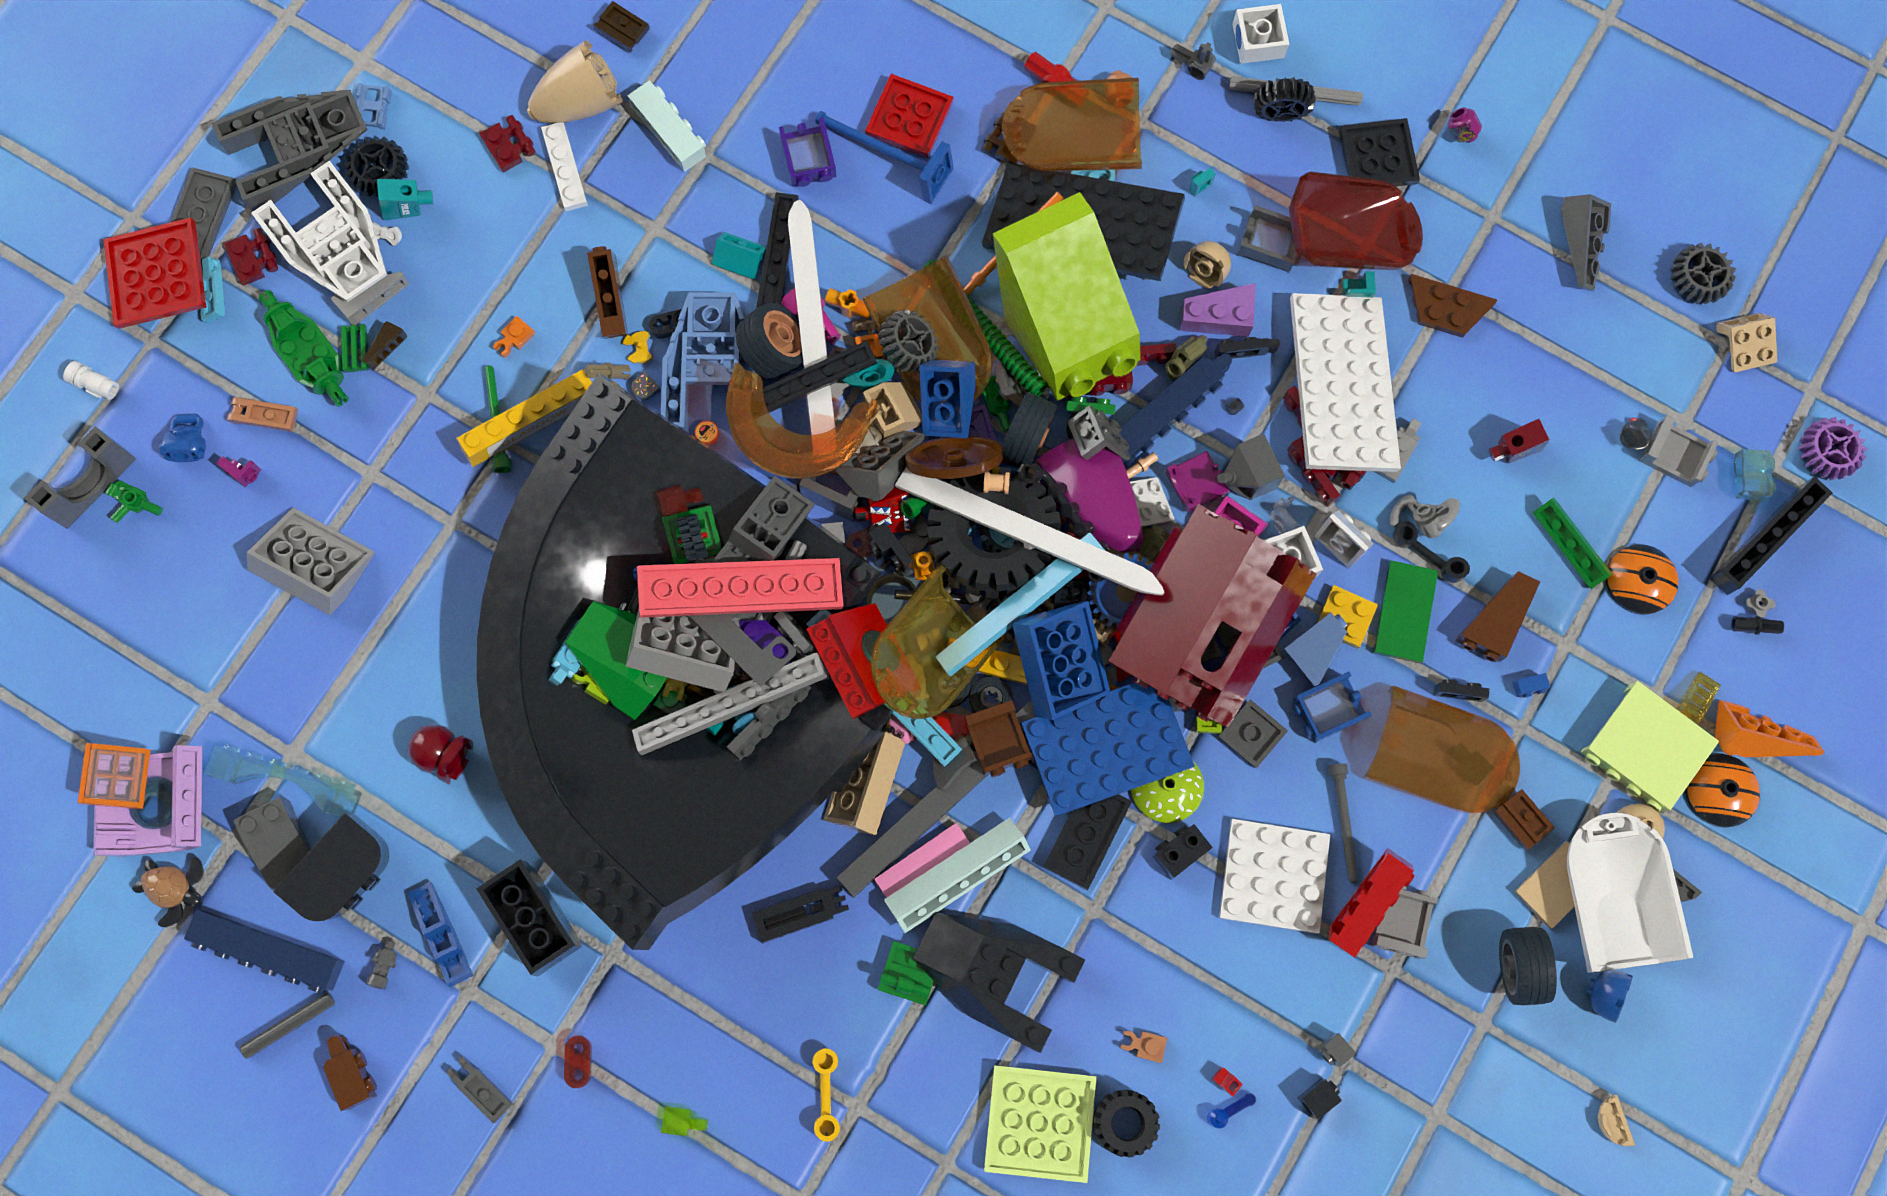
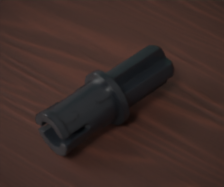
(1756, 625)

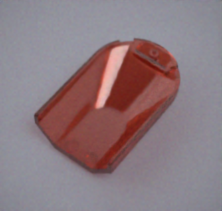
(1353, 223)

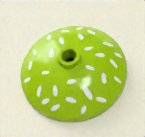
(1174, 803)

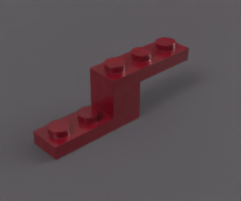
(1119, 385)
(1324, 488)

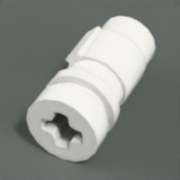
(94, 382)

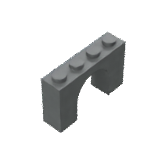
(70, 502)

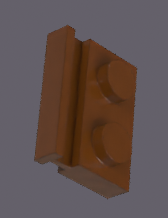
(1523, 819)

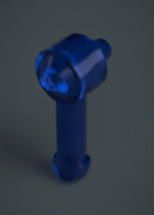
(1219, 1118)

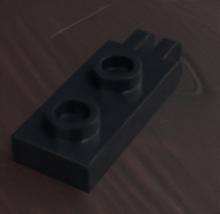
(1247, 348)

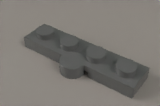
(768, 715)

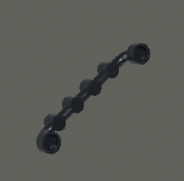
(1033, 473)

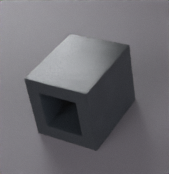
(1320, 1098)

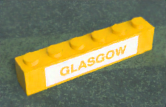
(523, 419)

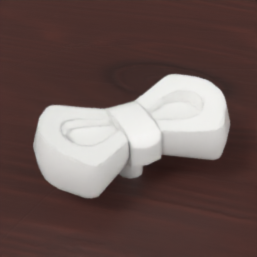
(392, 234)

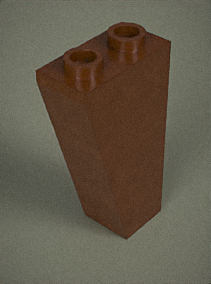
(607, 292)
(1499, 621)

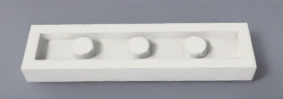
(564, 166)

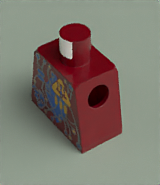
(1527, 440)

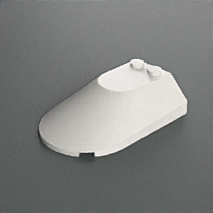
(1625, 895)

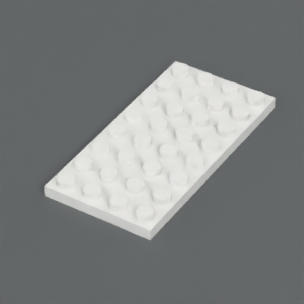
(1344, 383)

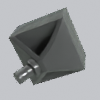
(1252, 469)

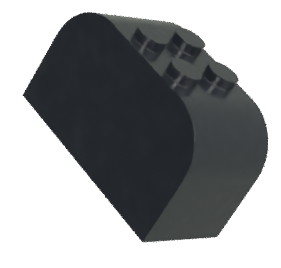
(336, 871)
(529, 917)

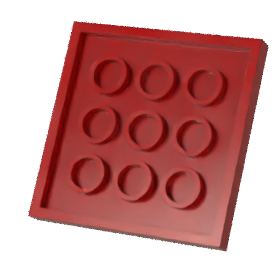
(154, 273)

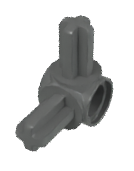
(1197, 62)

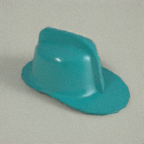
(871, 376)

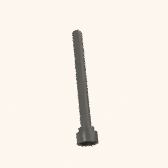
(1338, 774)

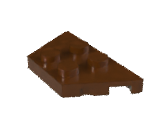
(1447, 306)

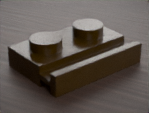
(621, 26)

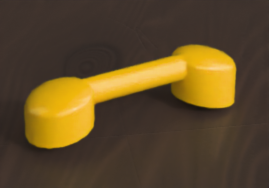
(825, 1062)

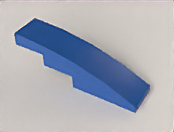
(440, 934)

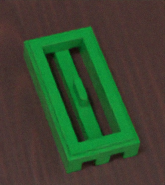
(353, 329)

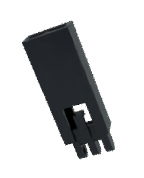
(791, 916)

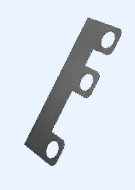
(744, 651)

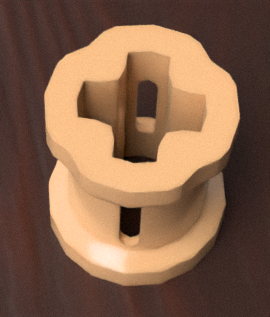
(996, 482)

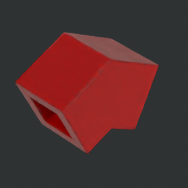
(1227, 1081)

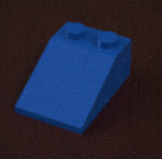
(947, 397)

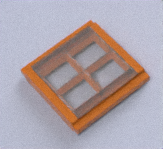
(114, 776)

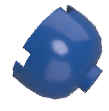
(1609, 993)

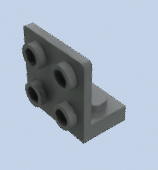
(1095, 431)
(796, 635)

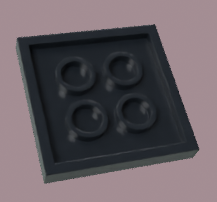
(1380, 151)

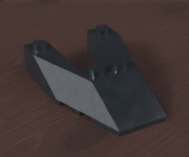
(979, 965)

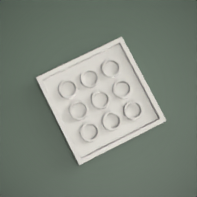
(1274, 876)

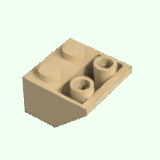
(897, 408)

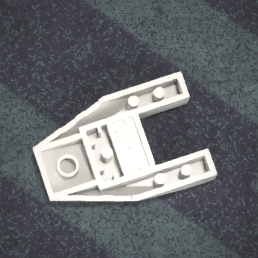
(334, 248)

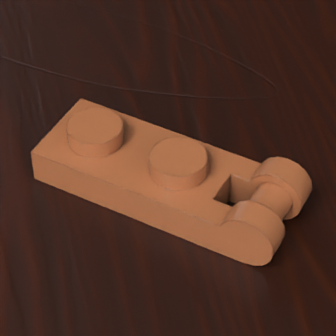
(263, 414)

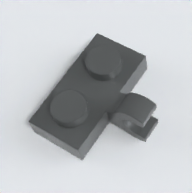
(1009, 385)

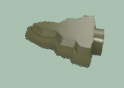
(1186, 356)
(1153, 541)

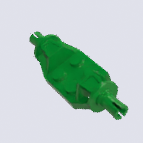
(304, 348)

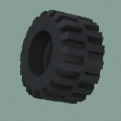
(1148, 1129)

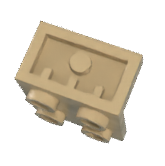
(1751, 341)

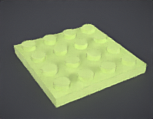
(1040, 1124)

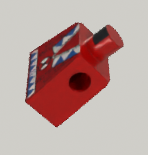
(886, 511)

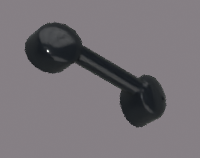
(1453, 570)

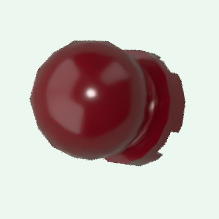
(437, 750)

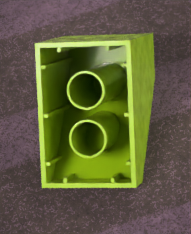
(1066, 298)

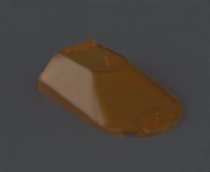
(1076, 125)
(941, 299)
(1444, 755)

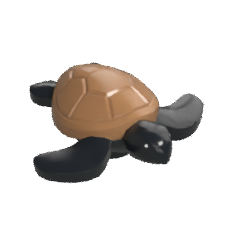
(169, 887)

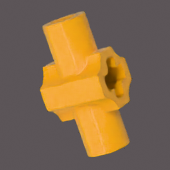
(839, 300)
(922, 565)

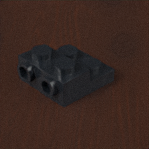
(887, 547)

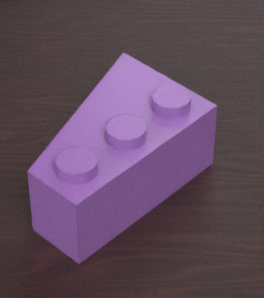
(1220, 312)

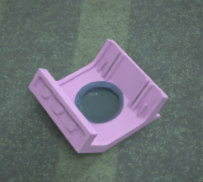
(169, 812)

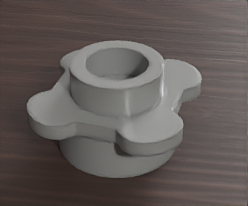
(1753, 603)

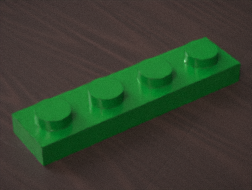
(1572, 543)

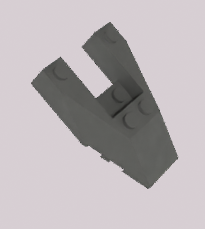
(302, 133)

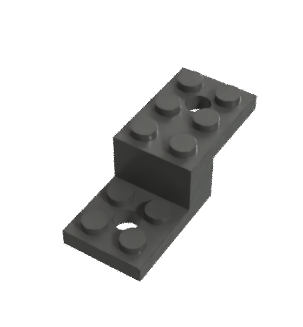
(763, 531)

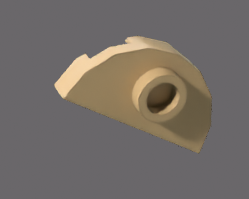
(1613, 1122)

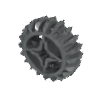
(1707, 265)
(908, 340)

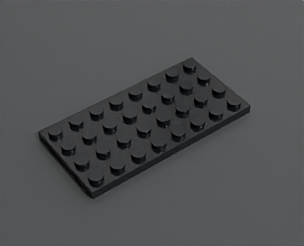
(1132, 218)

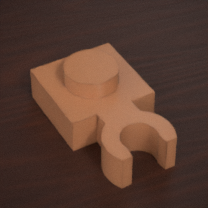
(1148, 1046)

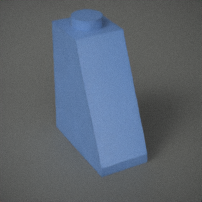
(1318, 647)

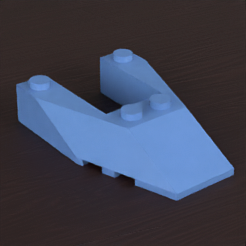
(700, 350)

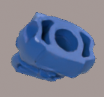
(183, 442)

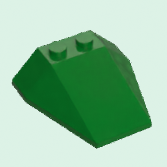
(602, 648)

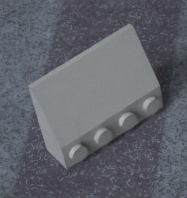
(309, 560)
(680, 651)

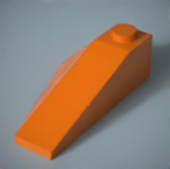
(1759, 737)

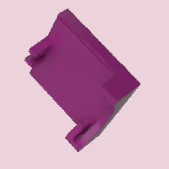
(1196, 481)

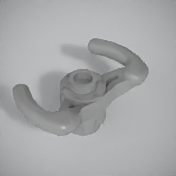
(1429, 518)

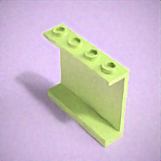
(1650, 748)

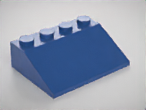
(1061, 660)

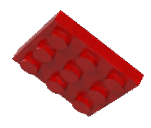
(909, 115)

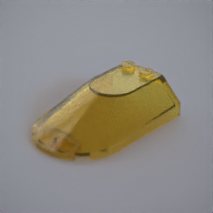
(906, 652)

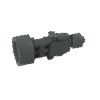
(383, 961)

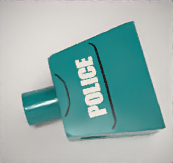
(401, 198)

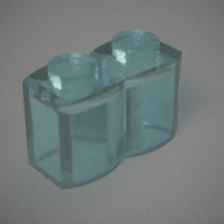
(1754, 474)

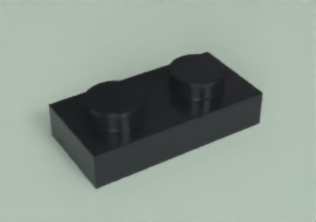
(1472, 691)

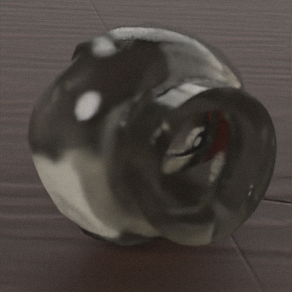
(1635, 434)

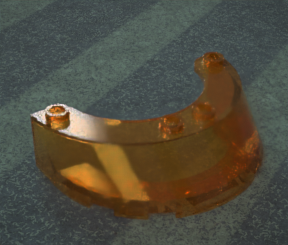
(784, 451)

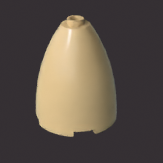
(574, 88)

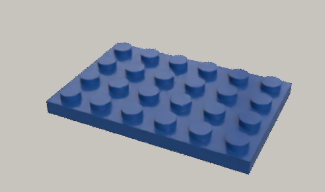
(1107, 747)

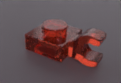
(674, 500)

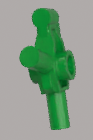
(996, 403)
(131, 499)

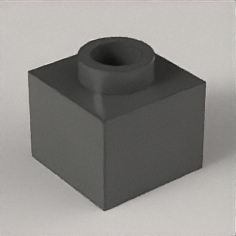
(1336, 1050)

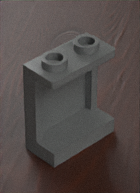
(830, 499)

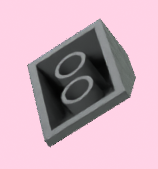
(273, 839)

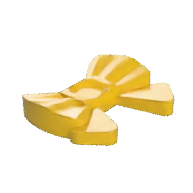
(642, 354)

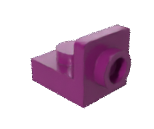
(244, 475)

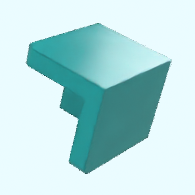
(1361, 287)

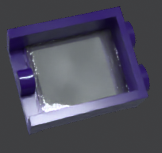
(808, 154)

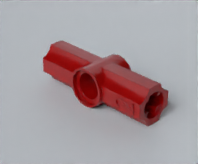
(1045, 70)

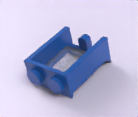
(1330, 708)

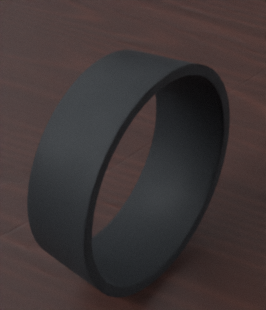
(891, 578)

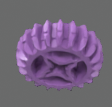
(1825, 435)

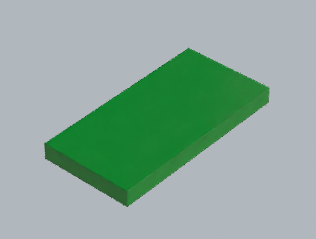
(1405, 612)

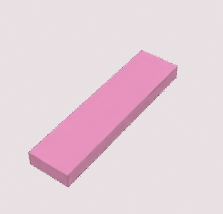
(922, 860)

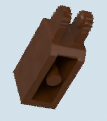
(348, 1074)

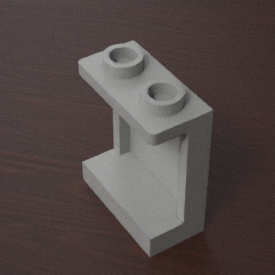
(1679, 453)
(1406, 925)

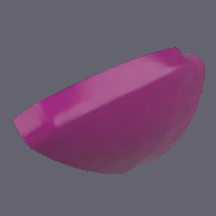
(1101, 492)

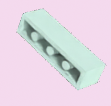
(667, 126)

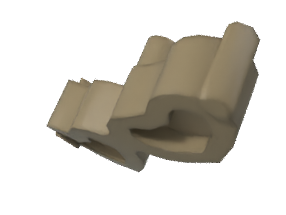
(863, 324)

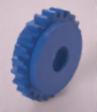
(1106, 597)

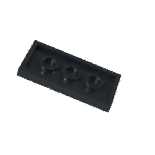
(1086, 840)

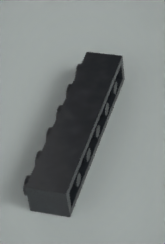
(1771, 536)

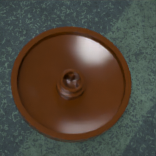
(954, 457)

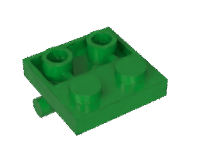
(904, 976)

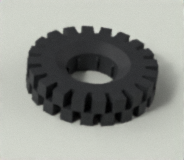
(986, 570)

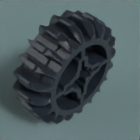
(1284, 99)
(375, 155)

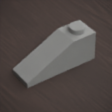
(372, 298)

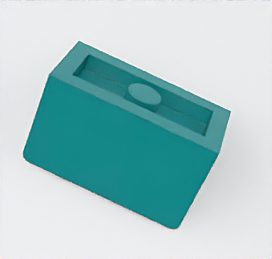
(738, 255)

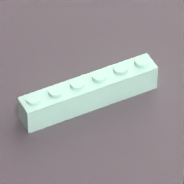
(957, 875)

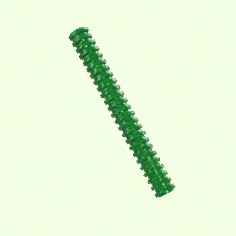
(1006, 352)

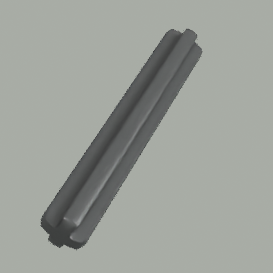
(287, 1025)

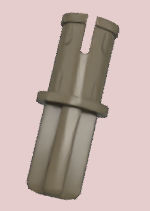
(607, 370)

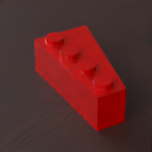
(1370, 902)

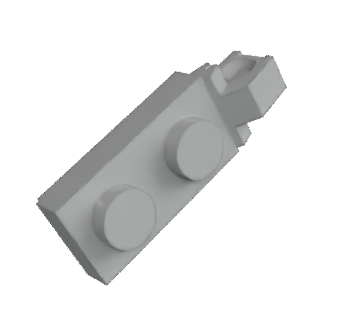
(1406, 442)

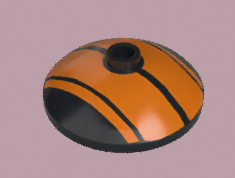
(1633, 589)
(1709, 794)

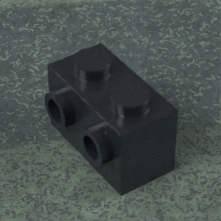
(1181, 851)

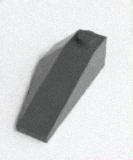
(1585, 223)
(880, 467)

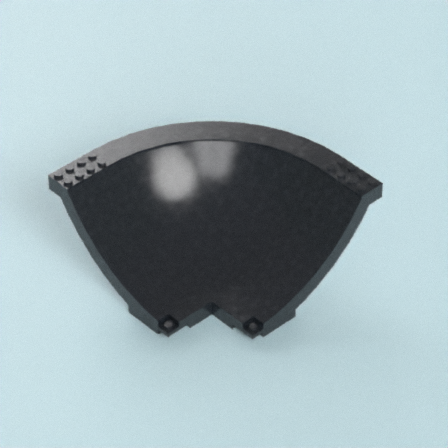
(688, 819)

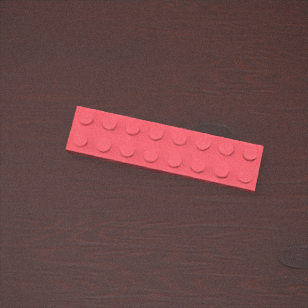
(739, 587)

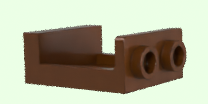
(998, 739)

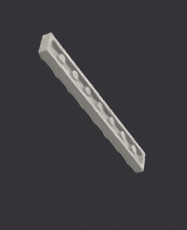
(728, 704)

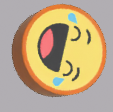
(707, 432)

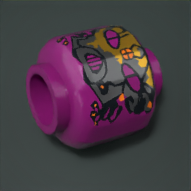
(1464, 125)

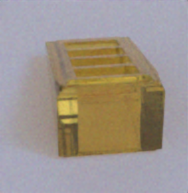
(1689, 709)

